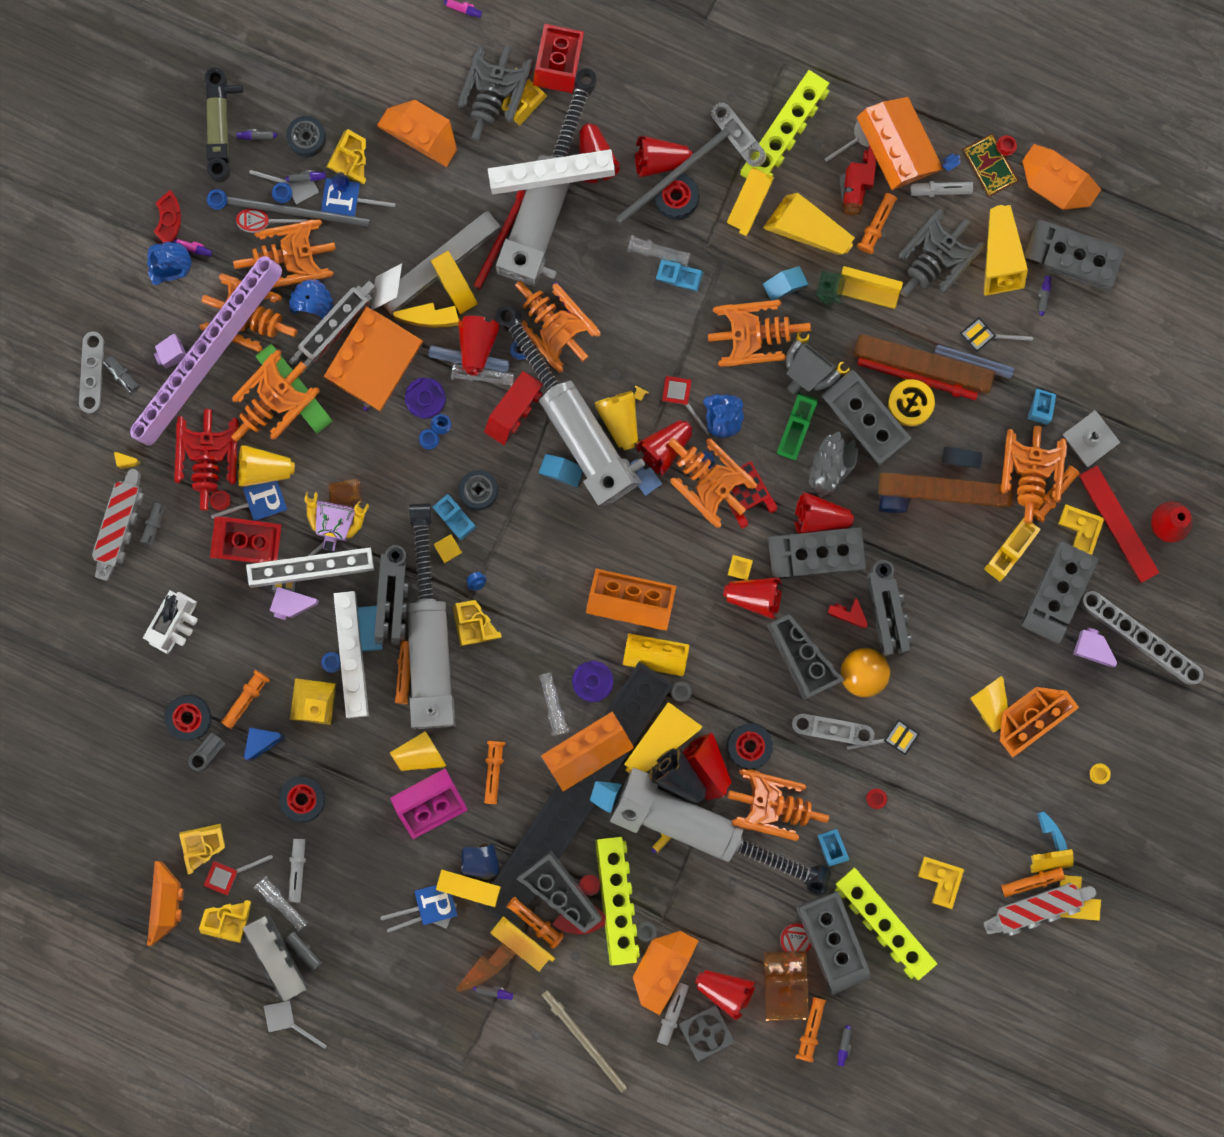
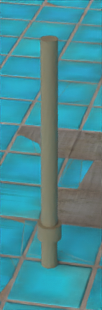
(558, 1009)

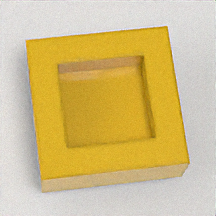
(740, 567)

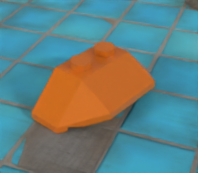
(421, 130)
(1058, 179)
(1033, 717)
(164, 903)
(662, 969)

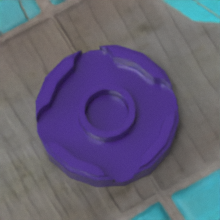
(425, 398)
(592, 681)

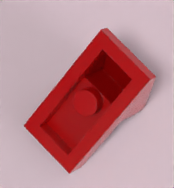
(854, 616)

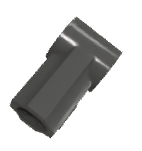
(208, 751)

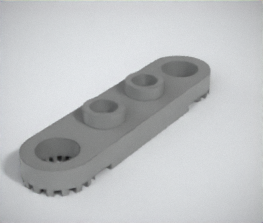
(739, 135)
(91, 372)
(833, 729)

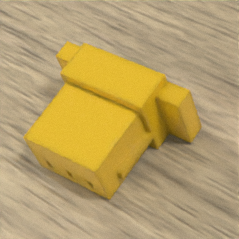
(640, 393)

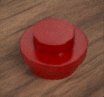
(1006, 145)
(220, 500)
(876, 798)
(590, 885)

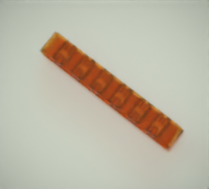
(924, 363)
(944, 490)

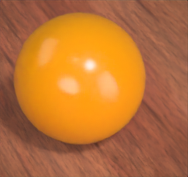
(865, 672)

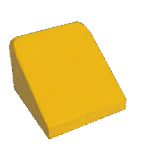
(124, 461)
(447, 548)

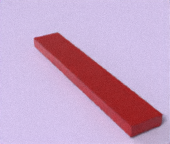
(1118, 524)

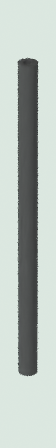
(672, 176)
(298, 211)

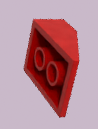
(558, 58)
(245, 540)

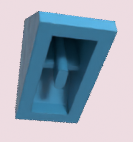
(785, 283)
(1042, 407)
(561, 470)
(605, 795)
(832, 848)

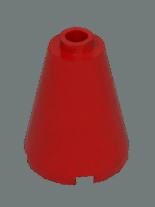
(593, 141)
(658, 156)
(476, 342)
(658, 452)
(820, 515)
(1171, 522)
(755, 595)
(726, 991)

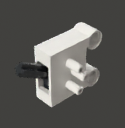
(169, 620)

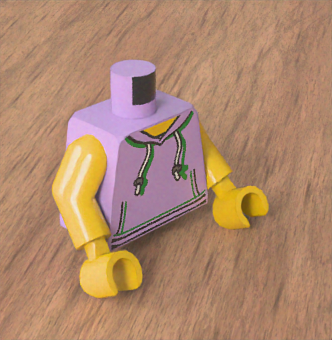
(334, 520)

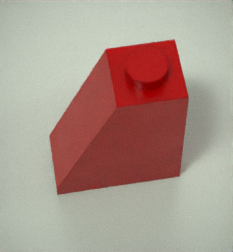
(709, 765)

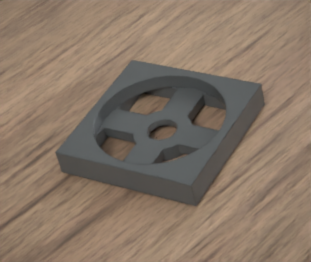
(728, 1040)

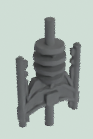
(494, 84)
(940, 251)

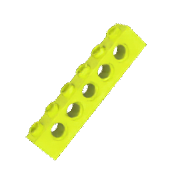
(809, 84)
(616, 955)
(924, 961)

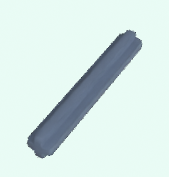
(455, 356)
(999, 369)

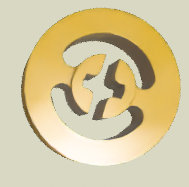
(925, 411)

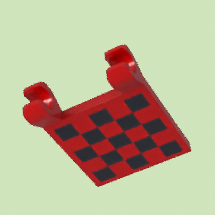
(751, 497)

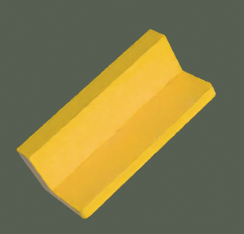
(750, 200)
(871, 287)
(656, 654)
(521, 944)

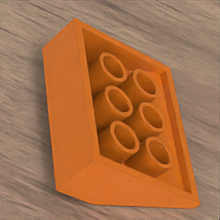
(899, 142)
(373, 359)

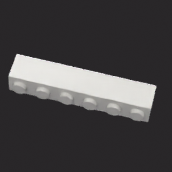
(551, 172)
(310, 567)
(351, 655)

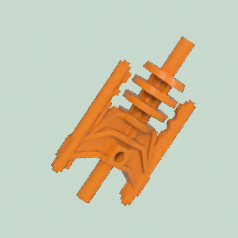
(293, 253)
(261, 319)
(557, 328)
(749, 333)
(275, 394)
(1033, 466)
(713, 483)
(769, 804)

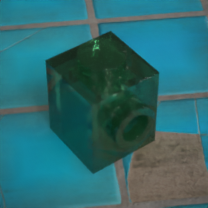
(830, 287)

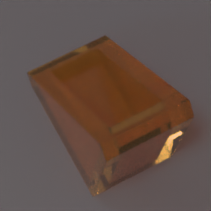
(345, 492)

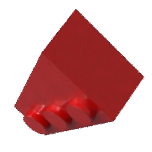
(513, 407)

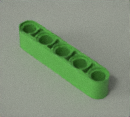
(313, 413)

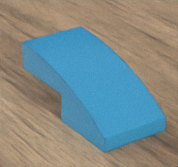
(679, 275)
(454, 517)
(367, 623)
(1048, 825)

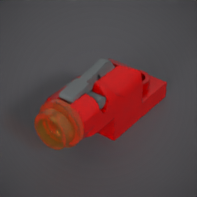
(855, 180)

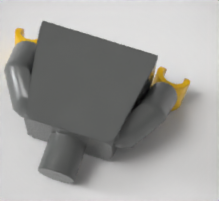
(809, 368)

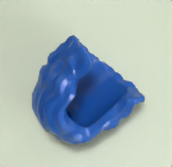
(168, 262)
(318, 303)
(723, 415)

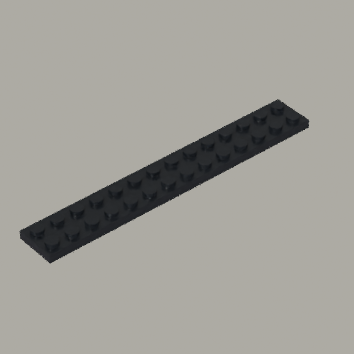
(568, 809)

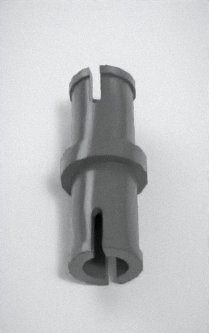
(121, 375)
(153, 524)
(303, 951)

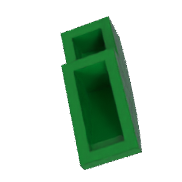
(797, 426)

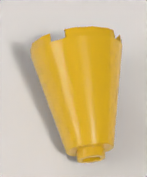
(620, 418)
(262, 466)

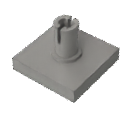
(1090, 438)

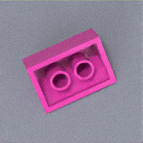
(428, 804)

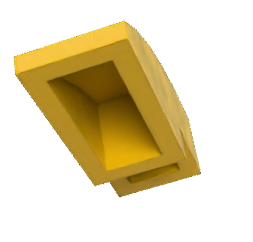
(453, 282)
(428, 317)
(1011, 550)
(468, 888)

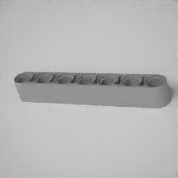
(459, 247)
(1151, 639)

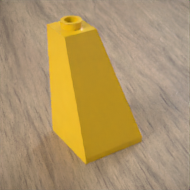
(805, 223)
(1005, 259)
(313, 701)
(667, 732)

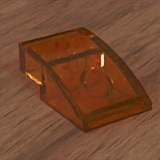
(486, 968)
(786, 985)

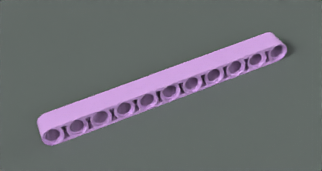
(206, 351)

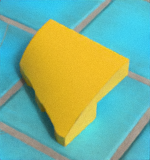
(530, 100)
(349, 156)
(473, 624)
(991, 703)
(418, 754)
(201, 845)
(1051, 861)
(226, 921)

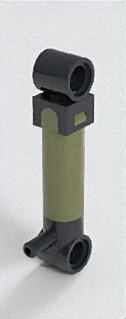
(217, 129)

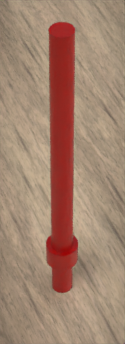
(500, 240)
(956, 390)

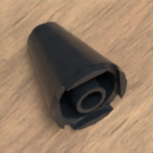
(678, 776)

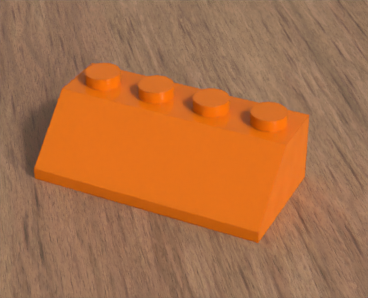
(631, 599)
(587, 751)

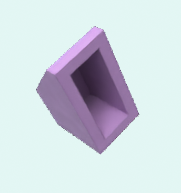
(170, 351)
(290, 603)
(1094, 648)

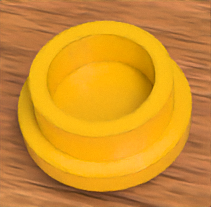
(1099, 773)

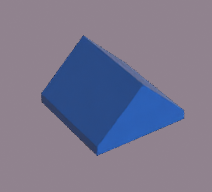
(260, 741)

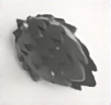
(832, 465)

